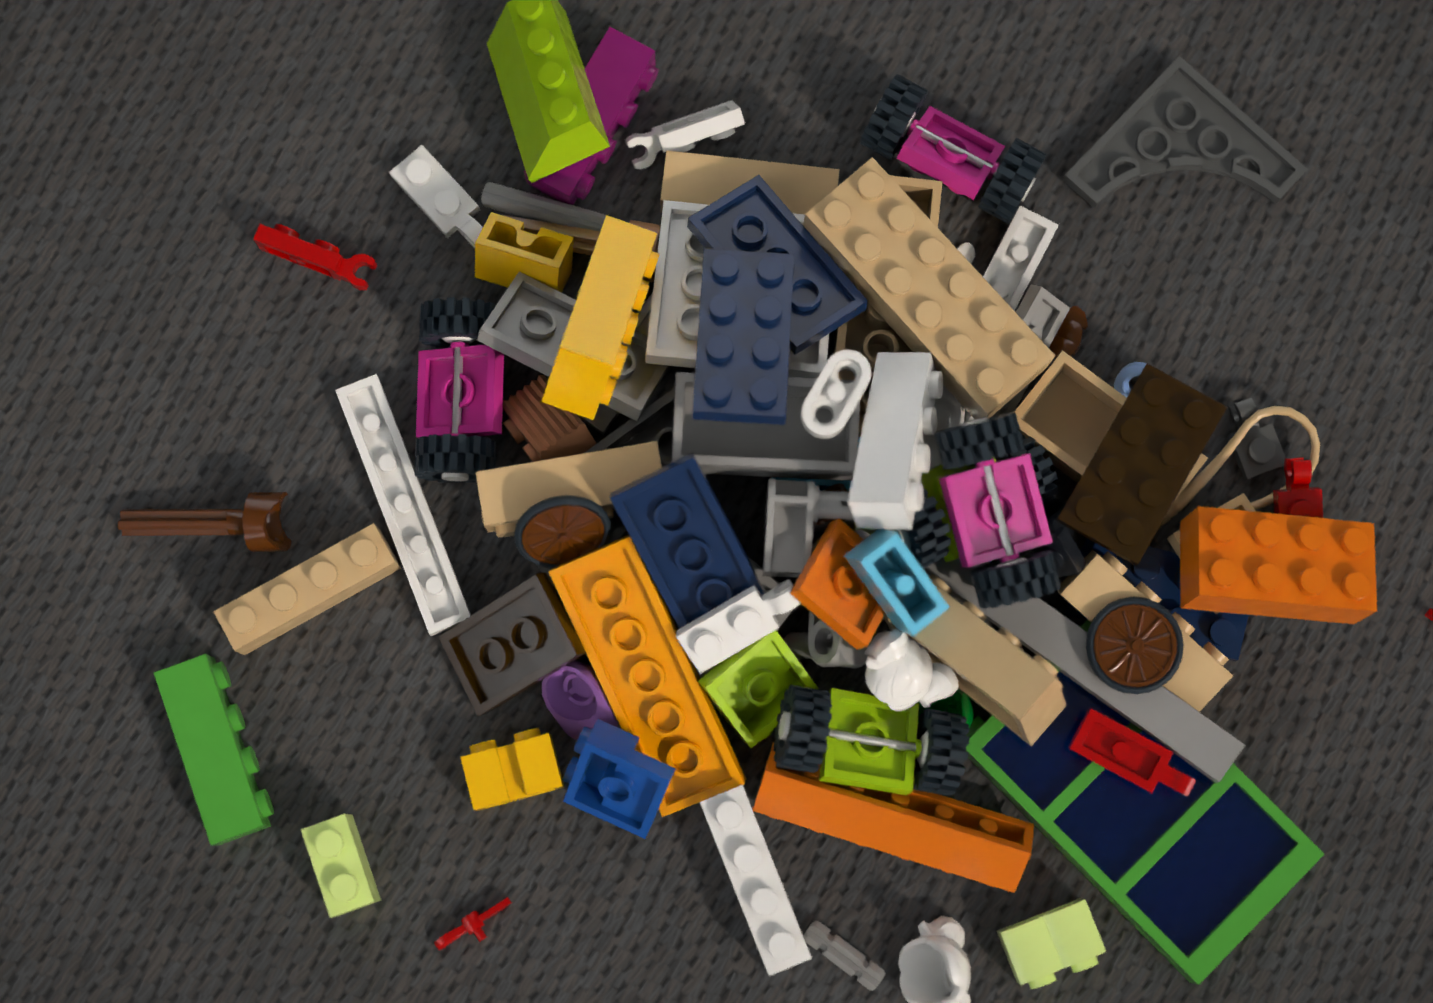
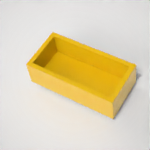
(602, 319)

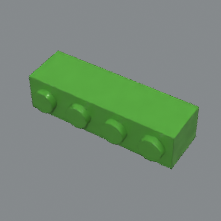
(213, 749)

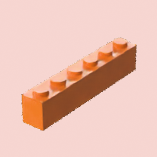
(910, 826)

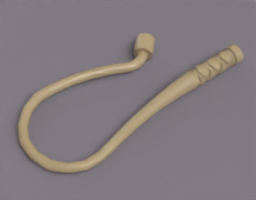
(1210, 470)

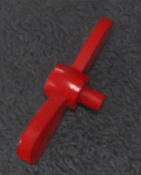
(472, 924)

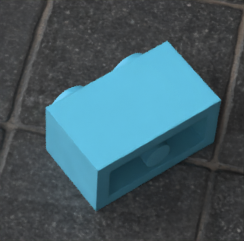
(896, 581)

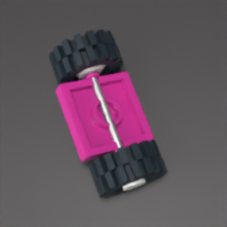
(951, 150)
(457, 392)
(996, 511)

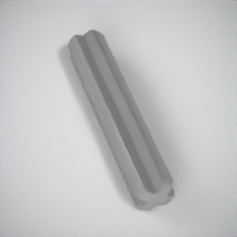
(539, 208)

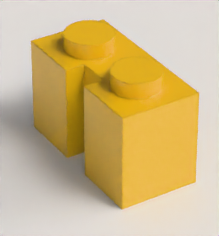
(507, 249)
(511, 771)

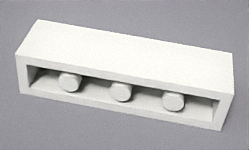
(895, 441)
(755, 880)

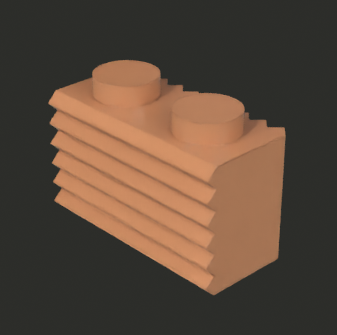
(545, 428)

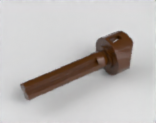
(257, 522)

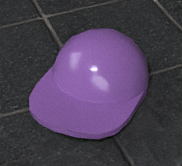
(577, 698)

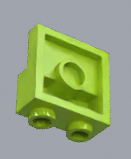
(752, 685)

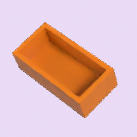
(1277, 565)

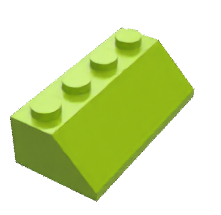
(545, 87)

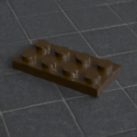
(1141, 464)

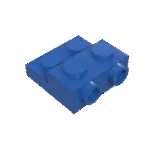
(616, 779)

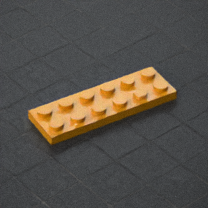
(647, 671)

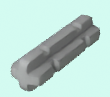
(844, 955)

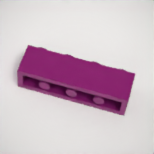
(615, 77)

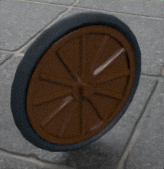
(561, 530)
(1134, 645)

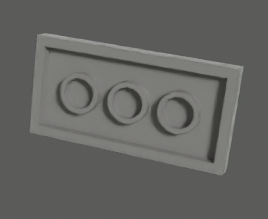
(530, 329)

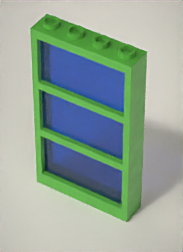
(1174, 865)

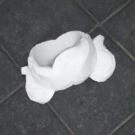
(903, 672)
(935, 964)

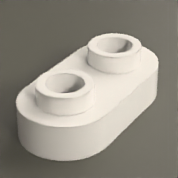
(835, 395)

